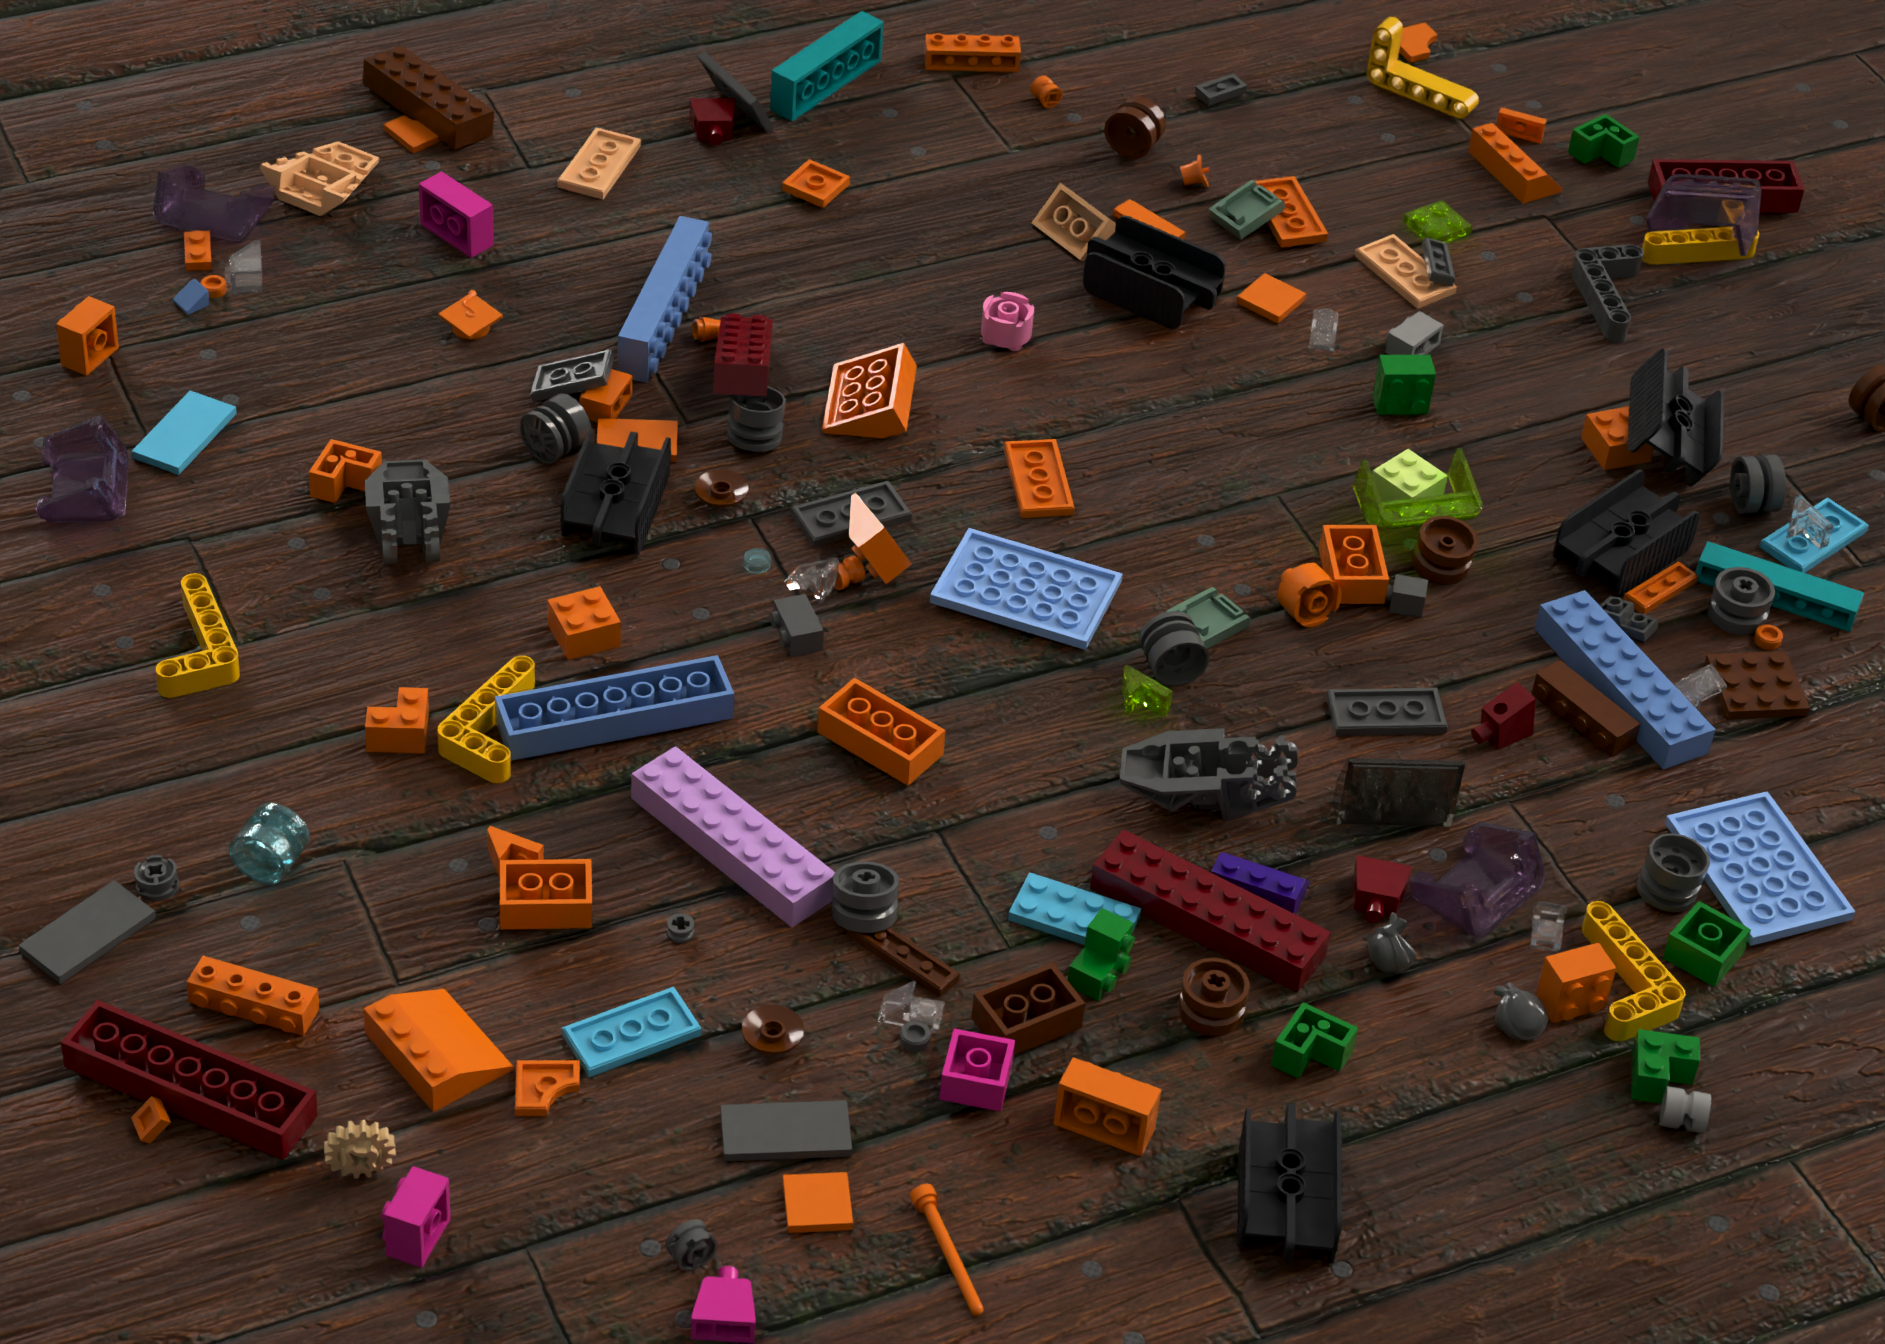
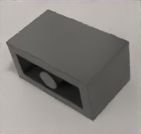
(797, 625)

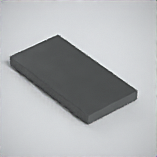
(733, 89)
(829, 518)
(1386, 711)
(87, 932)
(785, 1130)

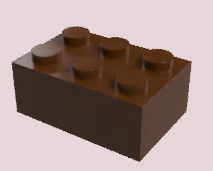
(1029, 1008)

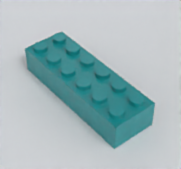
(826, 65)

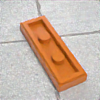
(1142, 214)
(1661, 587)

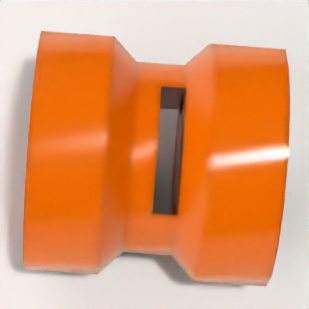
(1046, 91)
(849, 571)

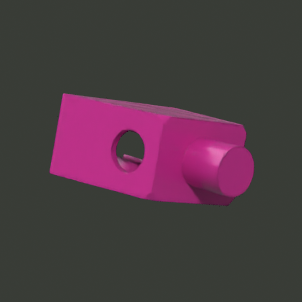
(724, 1309)

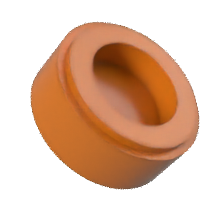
(215, 285)
(1768, 637)

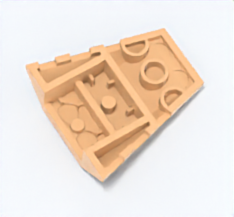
(321, 178)

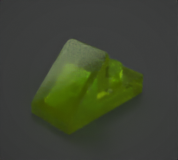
(1143, 690)

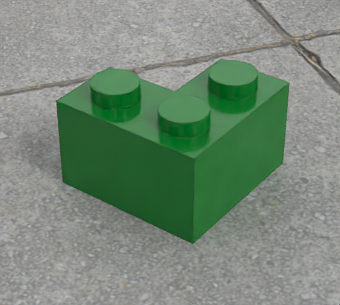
(1604, 139)
(1103, 956)
(1316, 1037)
(1660, 1060)

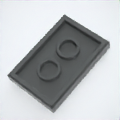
(572, 375)

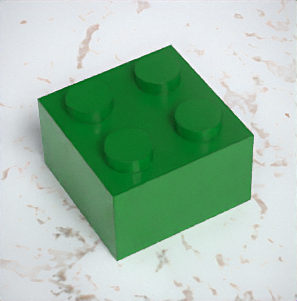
(1403, 384)
(1706, 943)

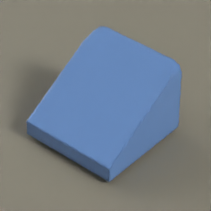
(192, 297)

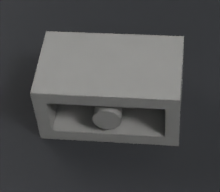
(1414, 336)

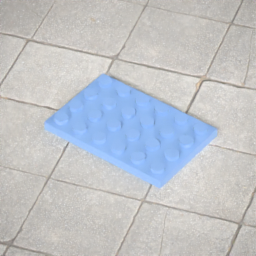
(1026, 588)
(1762, 868)

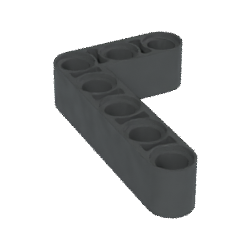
(1593, 274)

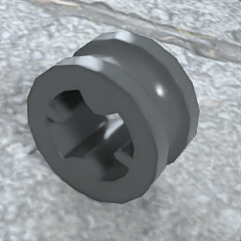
(680, 920)

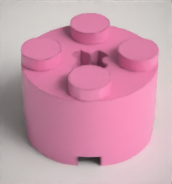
(1007, 321)

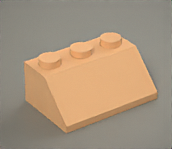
(1072, 221)

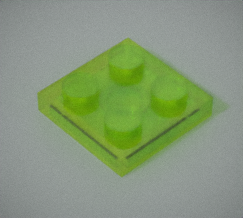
(1437, 222)

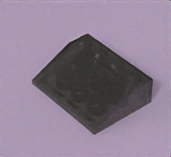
(1397, 792)

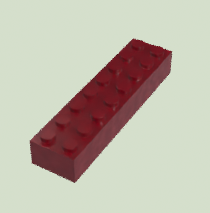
(1210, 910)
(190, 1079)

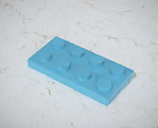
(1063, 908)

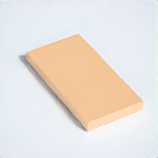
(599, 163)
(1403, 271)

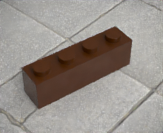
(1586, 708)

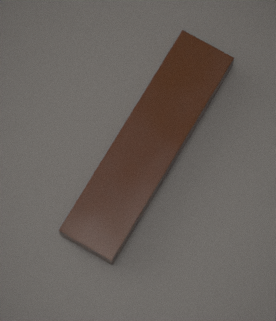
(909, 959)

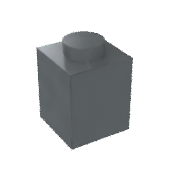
(1407, 595)

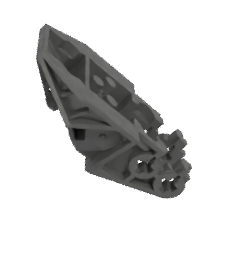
(408, 506)
(1210, 771)

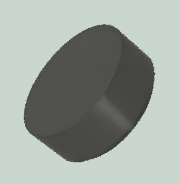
(915, 1036)

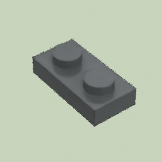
(1220, 89)

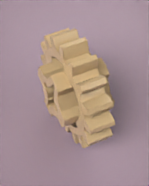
(359, 1149)

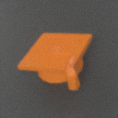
(470, 316)

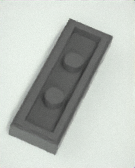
(1438, 261)

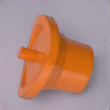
(1193, 173)

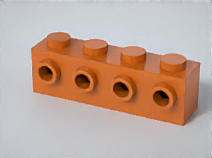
(972, 52)
(253, 995)

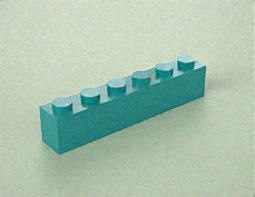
(1794, 590)

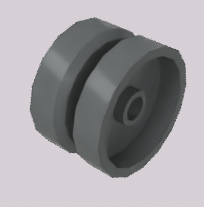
(1758, 484)
(1741, 600)
(865, 897)

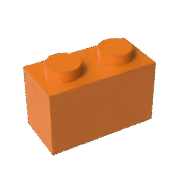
(609, 399)

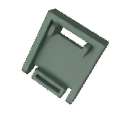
(1250, 208)
(1213, 616)

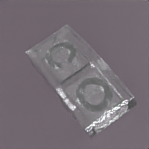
(1323, 329)
(1701, 685)

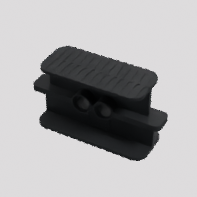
(1152, 272)
(1675, 419)
(615, 489)
(1627, 533)
(1291, 1182)

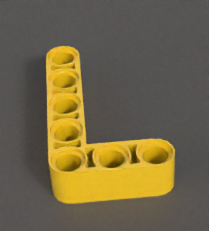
(1410, 81)
(1693, 246)
(217, 661)
(463, 731)
(1657, 993)

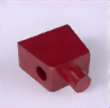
(713, 118)
(1506, 718)
(1379, 887)

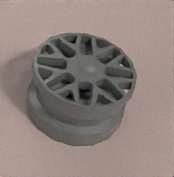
(156, 878)
(692, 1245)

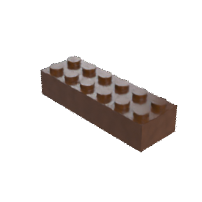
(428, 97)

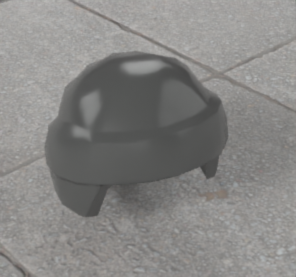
(1388, 949)
(1519, 1013)

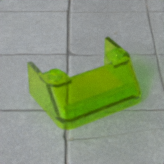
(1461, 504)

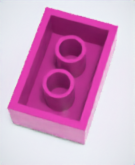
(456, 214)

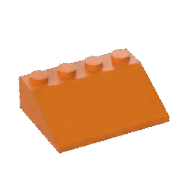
(871, 394)
(434, 1045)

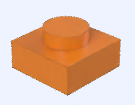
(150, 1120)

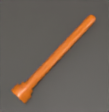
(925, 1199)

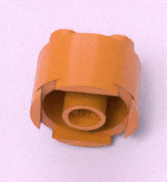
(1308, 594)

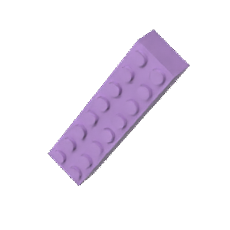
(733, 836)

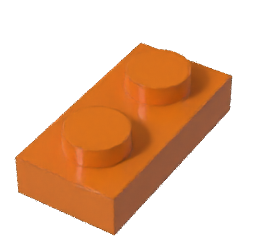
(1521, 125)
(197, 250)

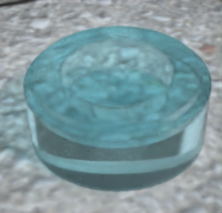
(757, 560)

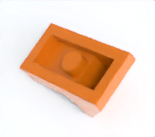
(508, 846)

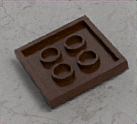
(1759, 685)

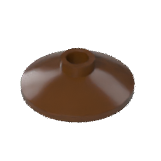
(721, 488)
(772, 1029)

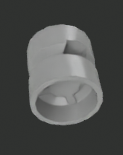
(1685, 1109)

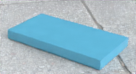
(184, 432)
(1801, 553)
(631, 1031)

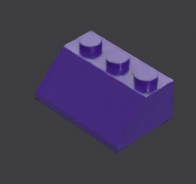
(1268, 883)

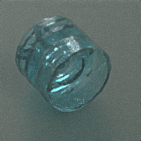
(269, 843)

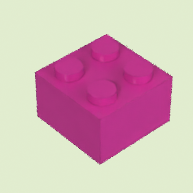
(977, 1070)
(416, 1216)

